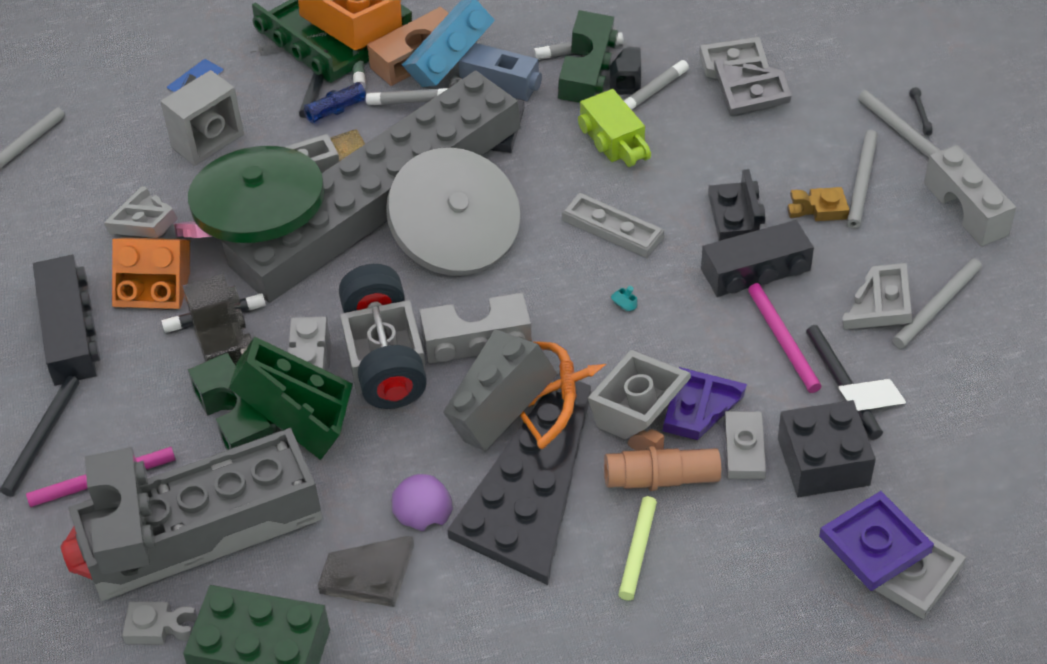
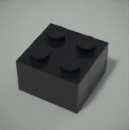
(826, 448)

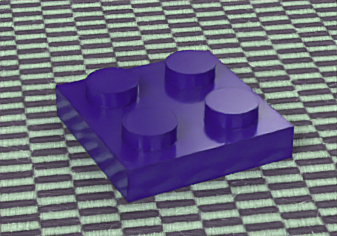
(876, 540)

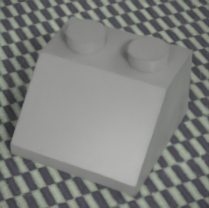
(635, 394)

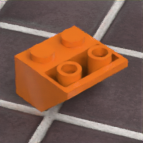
(149, 272)

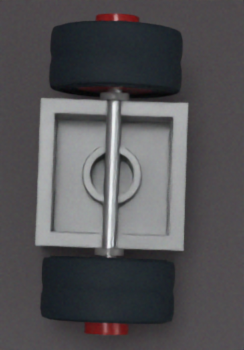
(381, 337)

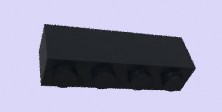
(65, 319)

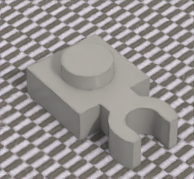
(154, 620)

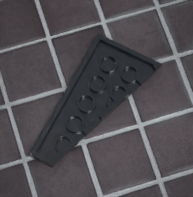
(525, 493)

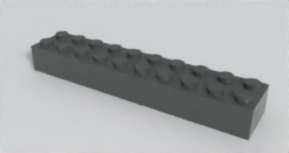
(465, 116)

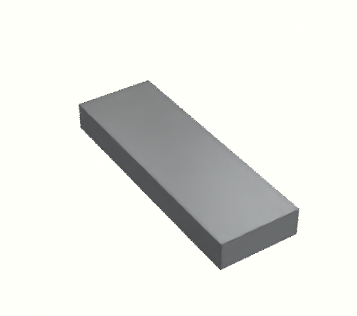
(613, 225)

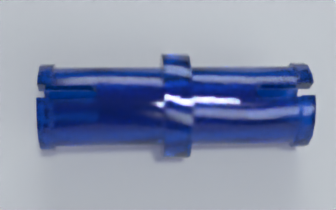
(334, 102)

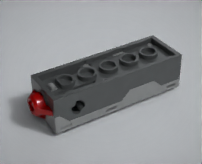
(207, 512)

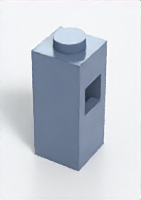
(508, 70)

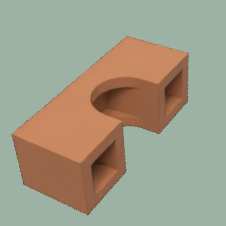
(393, 49)

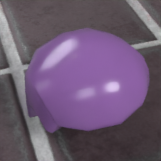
(421, 502)

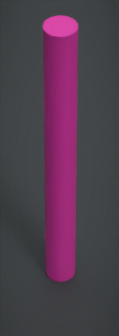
(784, 338)
(80, 483)

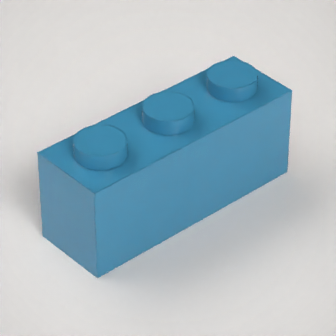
(448, 42)

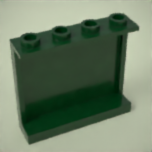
(291, 32)

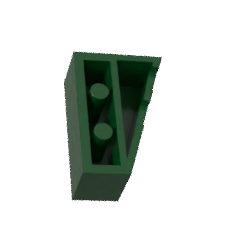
(293, 394)

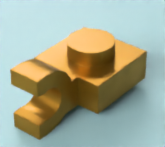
(823, 203)

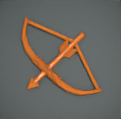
(568, 388)

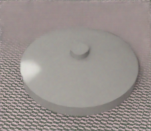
(453, 211)

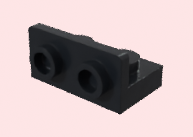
(736, 207)

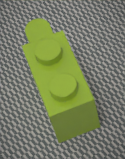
(614, 128)

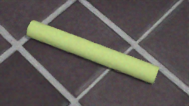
(637, 548)

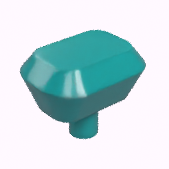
(625, 298)

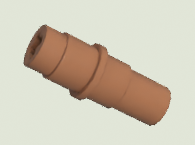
(661, 467)

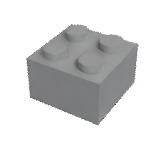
(202, 117)

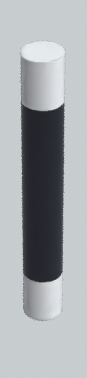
(184, 320)

